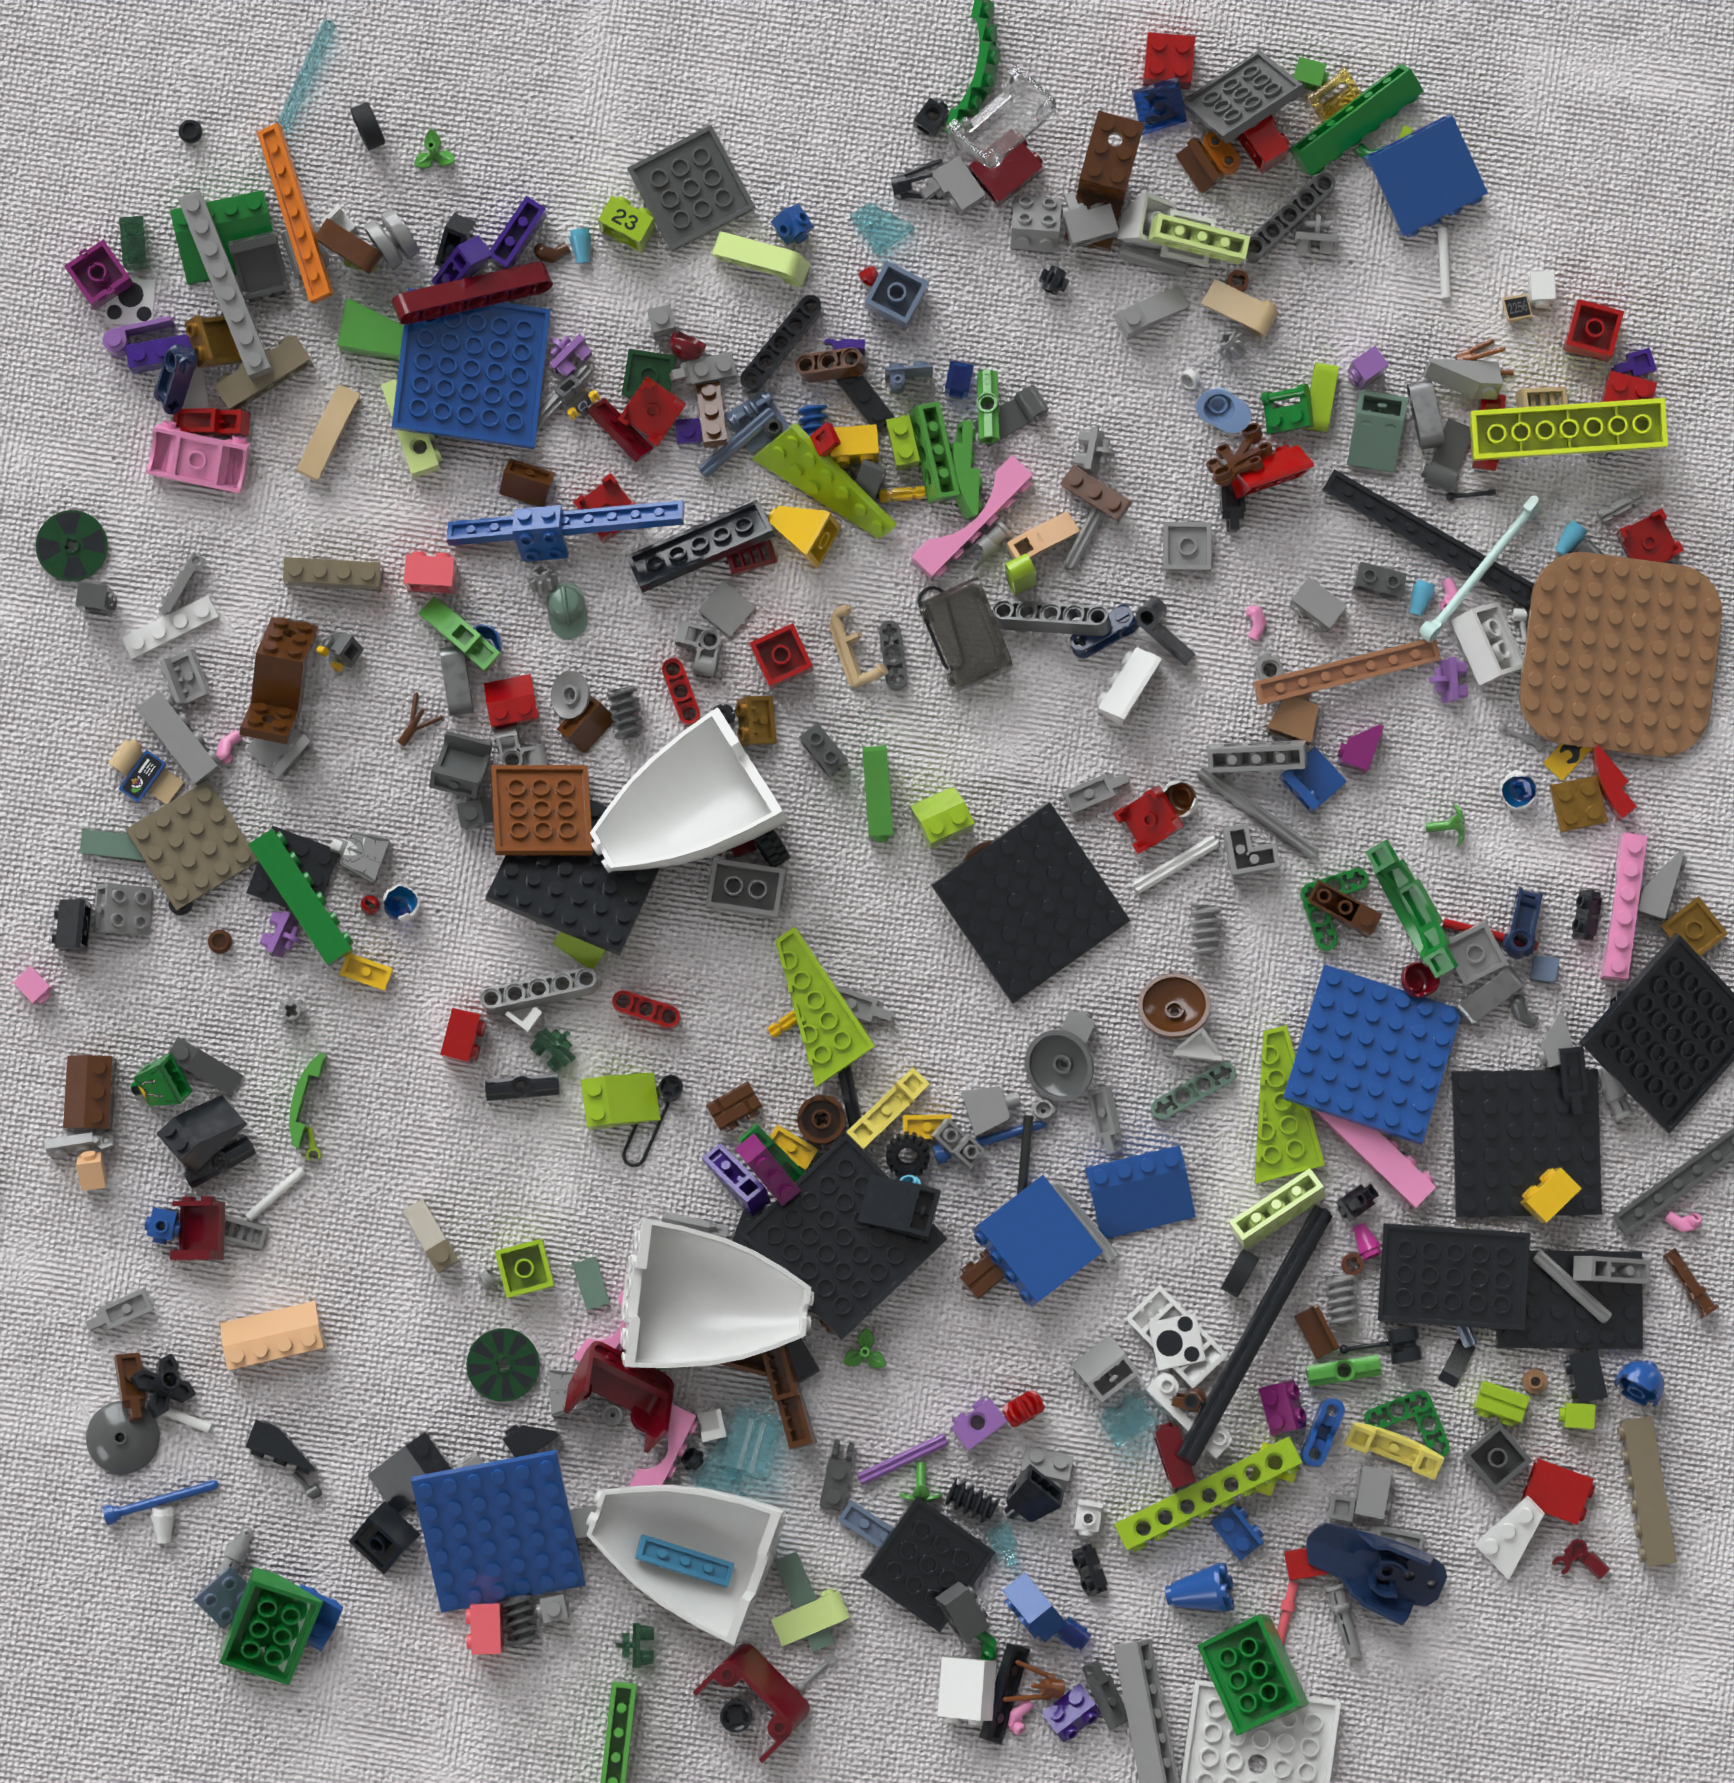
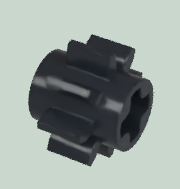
(1053, 280)

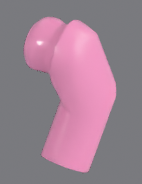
(1450, 589)
(1258, 620)
(225, 745)

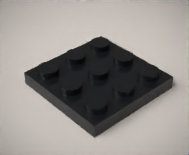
(314, 859)

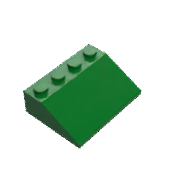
(234, 219)
(270, 1627)
(1253, 1674)

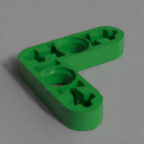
(1309, 908)
(1419, 1415)

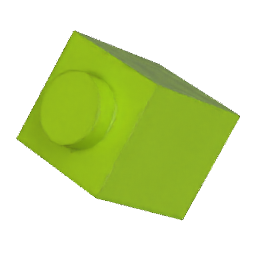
(1577, 1415)

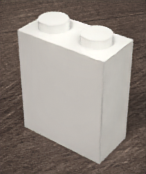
(966, 1690)

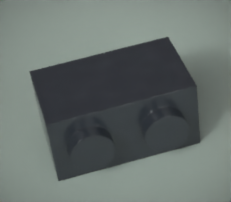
(1585, 1376)

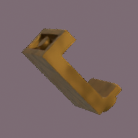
(212, 341)

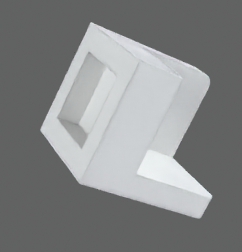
(340, 218)
(525, 1018)
(712, 1425)

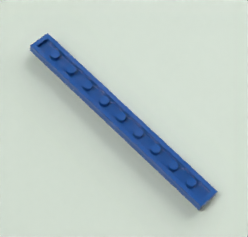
(573, 522)

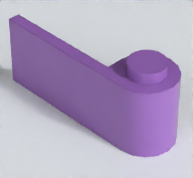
(116, 338)

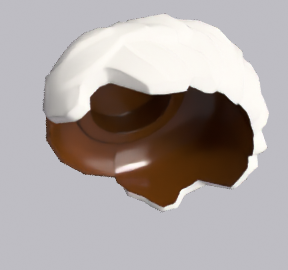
(1182, 798)

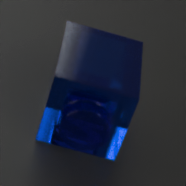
(958, 379)

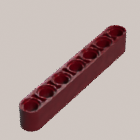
(471, 293)

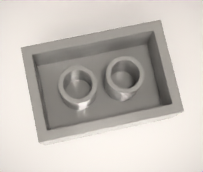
(745, 888)

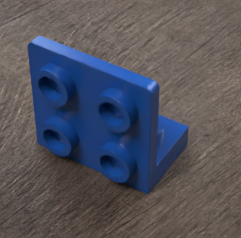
(1315, 782)
(325, 1621)

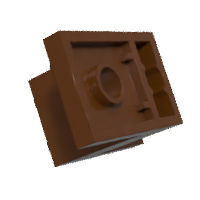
(1108, 167)
(279, 680)

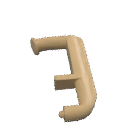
(846, 653)

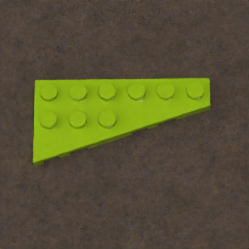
(797, 462)
(824, 1018)
(1284, 1129)

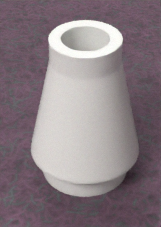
(163, 1523)

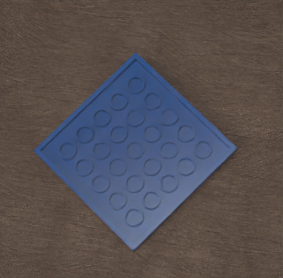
(474, 375)
(1372, 1054)
(498, 1530)

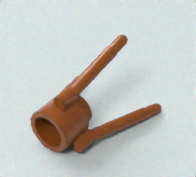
(1470, 355)
(1049, 1687)

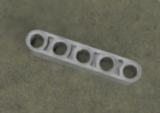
(550, 995)

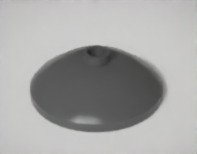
(1049, 1073)
(126, 1456)

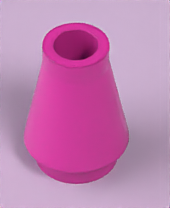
(1366, 1242)

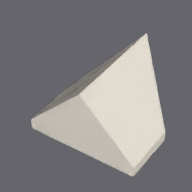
(1198, 1047)

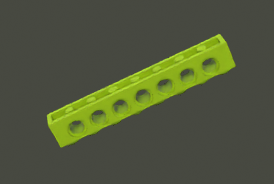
(1128, 1527)

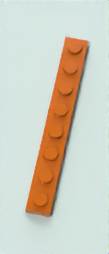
(295, 213)

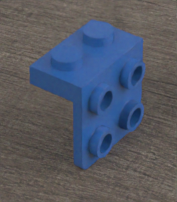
(539, 533)

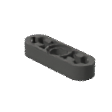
(896, 637)

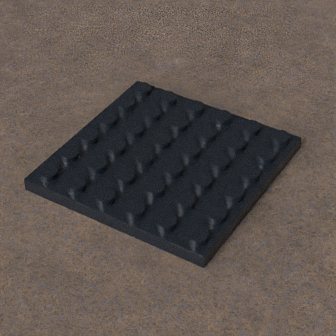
(574, 893)
(1030, 902)
(1667, 1033)
(1514, 1130)
(822, 1243)

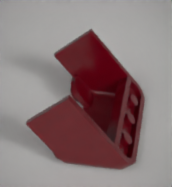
(640, 1390)
(769, 1685)

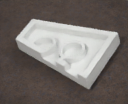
(1510, 1536)

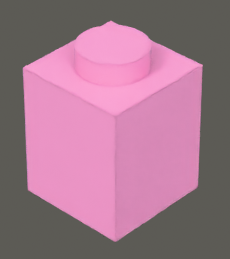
(33, 986)

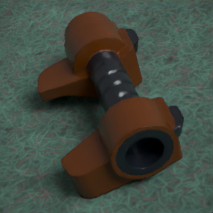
(1191, 1401)

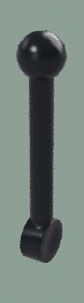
(1451, 496)
(1344, 1349)

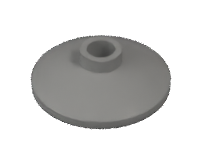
(570, 694)

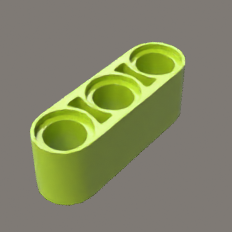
(1322, 395)
(1020, 574)

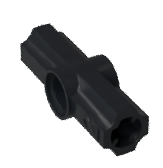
(506, 1088)
(233, 1154)

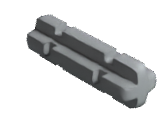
(1620, 506)

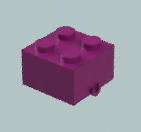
(98, 274)

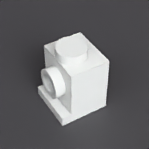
(1087, 1507)

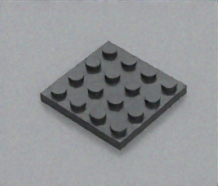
(1243, 96)
(691, 188)

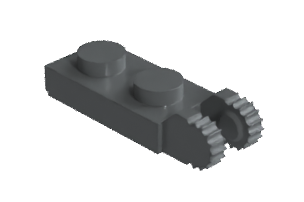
(837, 1478)

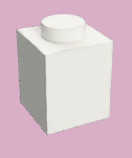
(1541, 288)

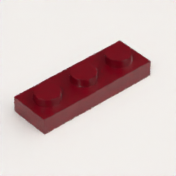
(623, 435)

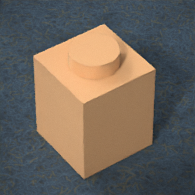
(91, 1170)

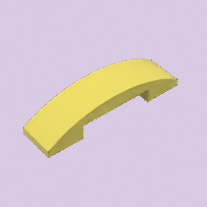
(888, 1108)
(1395, 1447)

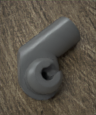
(1520, 1012)

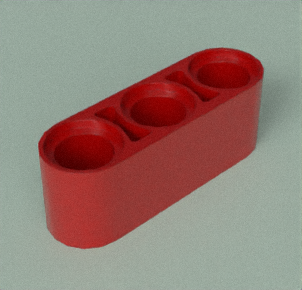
(675, 682)
(637, 1001)

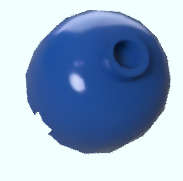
(1641, 1382)

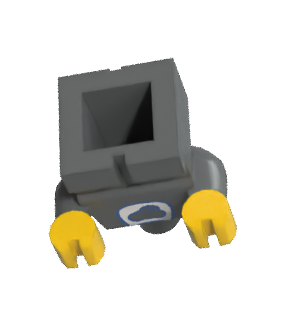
(575, 397)
(341, 647)

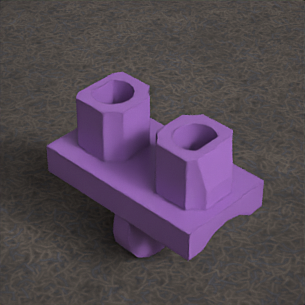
(561, 362)
(1447, 680)
(284, 935)

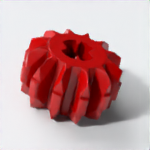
(1023, 1408)

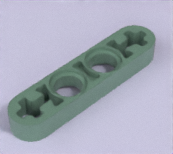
(1194, 1093)

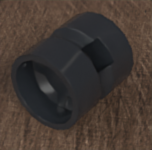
(1404, 1345)
(736, 1716)

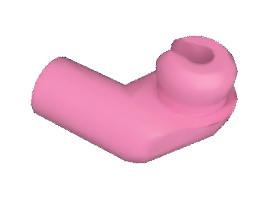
(1684, 1223)
(1016, 1717)

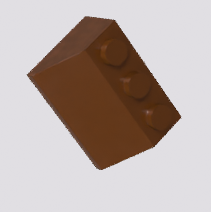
(89, 1092)

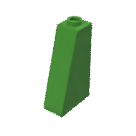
(369, 332)
(877, 793)

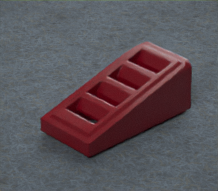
(754, 565)

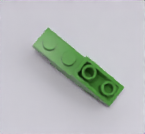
(968, 478)
(460, 634)

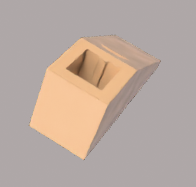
(1043, 537)

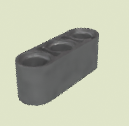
(1425, 414)
(456, 681)
(1489, 996)

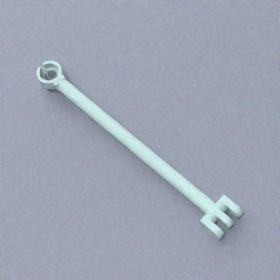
(1431, 630)

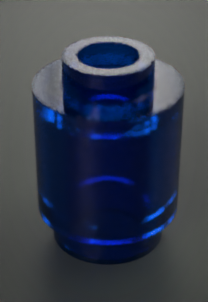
(1073, 1634)

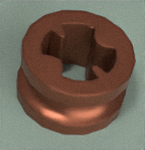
(1238, 273)
(1359, 1260)

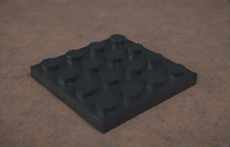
(924, 1559)

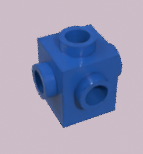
(792, 225)
(154, 1223)

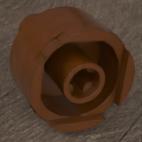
(818, 1106)

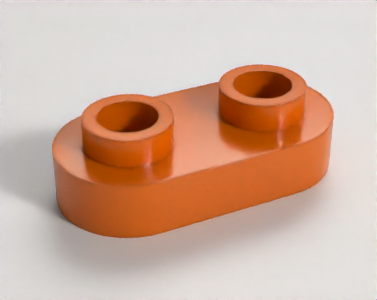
(1221, 152)

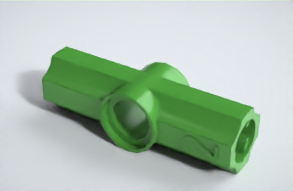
(988, 419)
(1359, 1368)

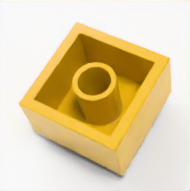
(856, 445)
(1550, 1195)

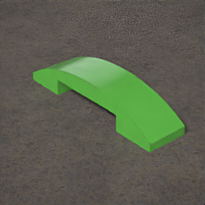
(315, 1070)

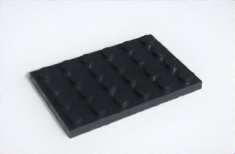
(1454, 1276)
(1561, 1322)

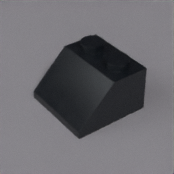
(73, 925)
(384, 1537)

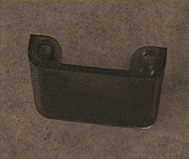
(967, 634)

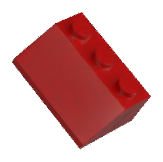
(1278, 468)

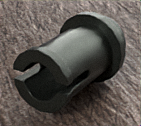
(773, 423)

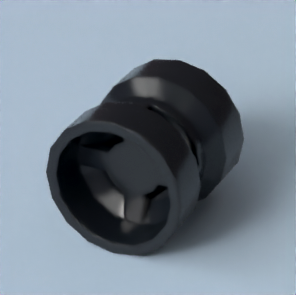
(672, 1085)

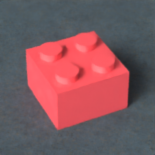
(430, 573)
(486, 1628)

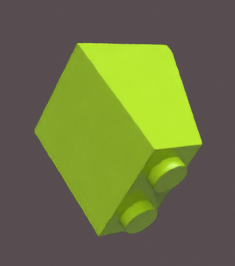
(942, 817)

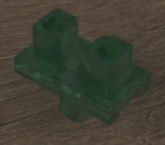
(556, 1044)
(640, 1657)

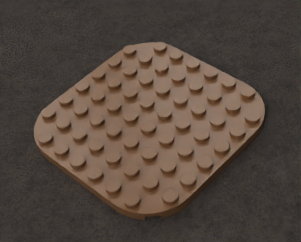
(1620, 654)

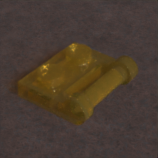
(1337, 101)

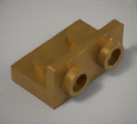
(756, 720)

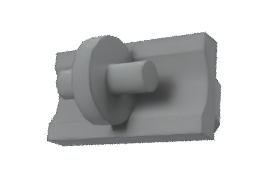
(1326, 239)
(1097, 450)

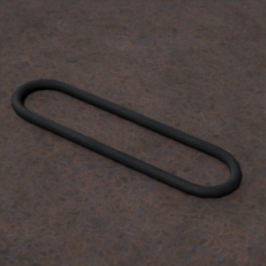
(650, 1142)

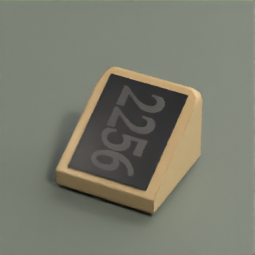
(1517, 308)

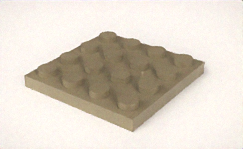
(192, 845)

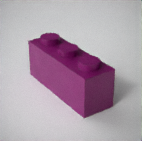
(767, 1169)

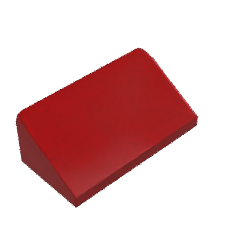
(1298, 1565)

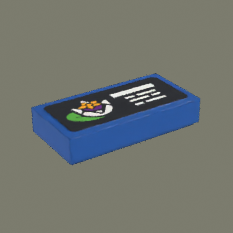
(142, 776)

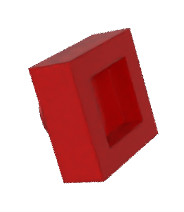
(825, 439)

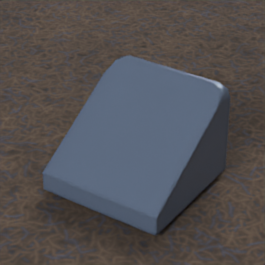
(1544, 969)

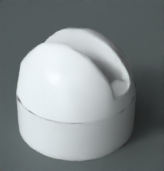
(1189, 373)

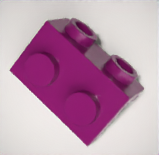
(1282, 1407)

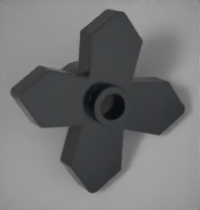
(163, 1385)

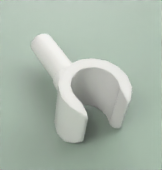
(1520, 615)

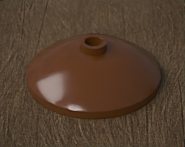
(1174, 994)

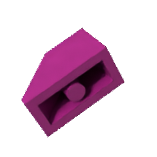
(1360, 749)

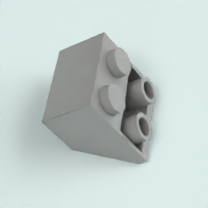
(1105, 1369)

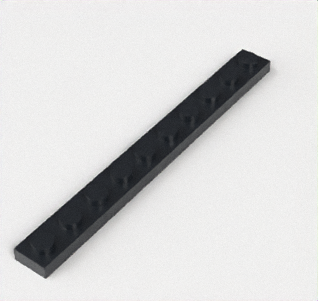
(1427, 537)

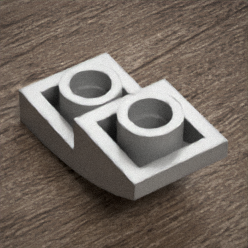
(957, 1143)

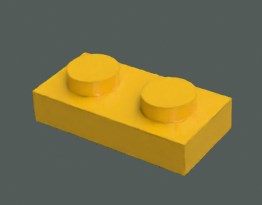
(366, 971)
(923, 1124)
(796, 1148)

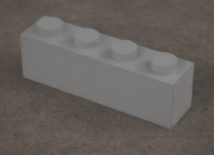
(178, 738)

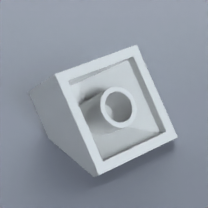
(1137, 219)

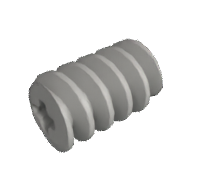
(1206, 929)
(1342, 1299)

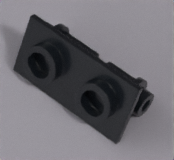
(1587, 903)
(1091, 1581)

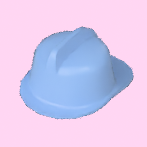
(1223, 410)

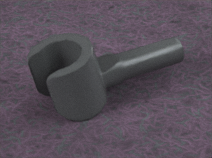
(311, 1491)

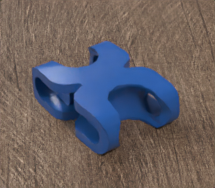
(1322, 1432)

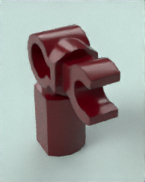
(1578, 1549)

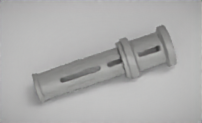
(1341, 1608)

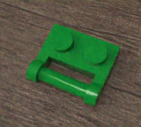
(1288, 417)

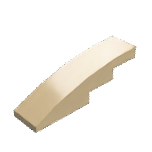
(328, 432)

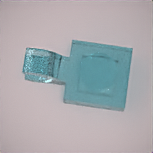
(1002, 1540)

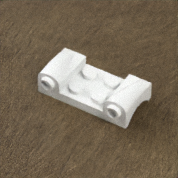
(1161, 1390)

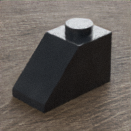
(456, 231)
(528, 1439)

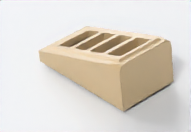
(1526, 396)

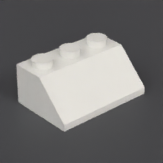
(1488, 643)
(1128, 685)

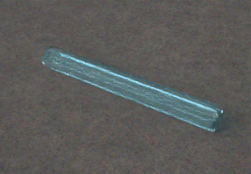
(306, 74)

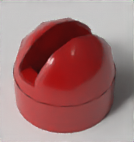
(868, 276)
(366, 909)

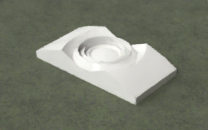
(1161, 1306)

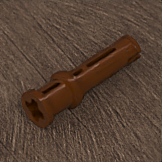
(1695, 1291)

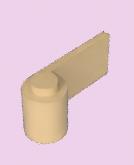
(1241, 307)
(128, 755)

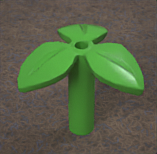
(432, 143)
(1456, 822)
(855, 1357)
(921, 1489)

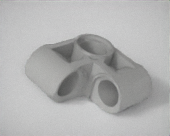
(692, 637)
(509, 745)

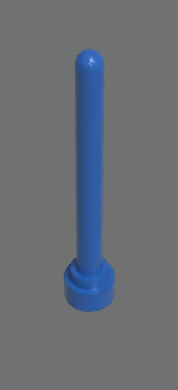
(942, 1155)
(114, 1513)

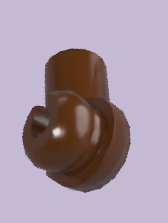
(551, 254)

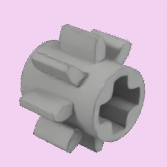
(1232, 345)
(542, 580)
(292, 1018)

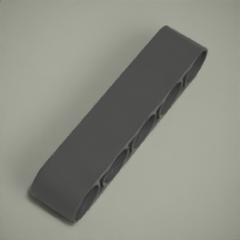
(1295, 207)
(1061, 624)

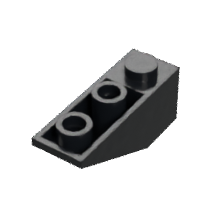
(274, 1442)

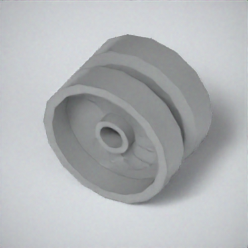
(393, 237)

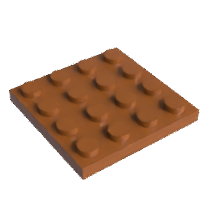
(541, 810)

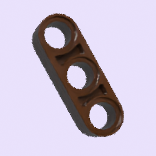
(348, 246)
(821, 360)

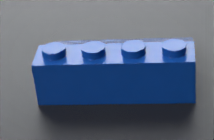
(1140, 1192)

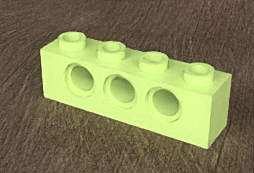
(1198, 238)
(418, 463)
(1277, 1209)

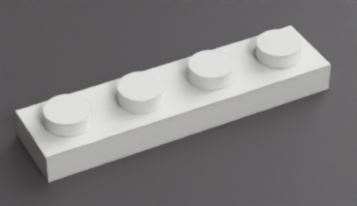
(170, 627)

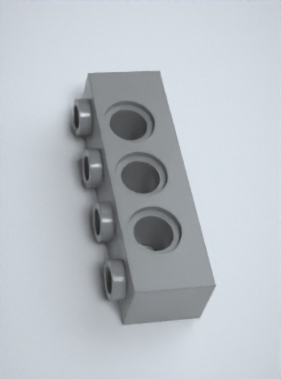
(1257, 756)

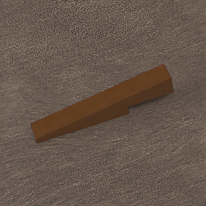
(789, 1397)

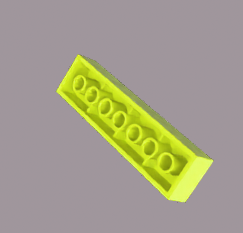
(1568, 429)

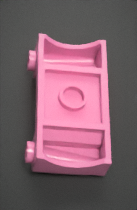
(198, 458)

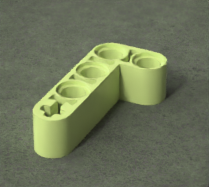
(762, 257)

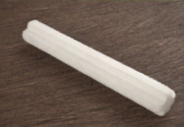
(1175, 864)

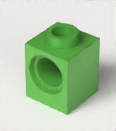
(1311, 73)

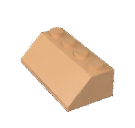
(272, 1336)

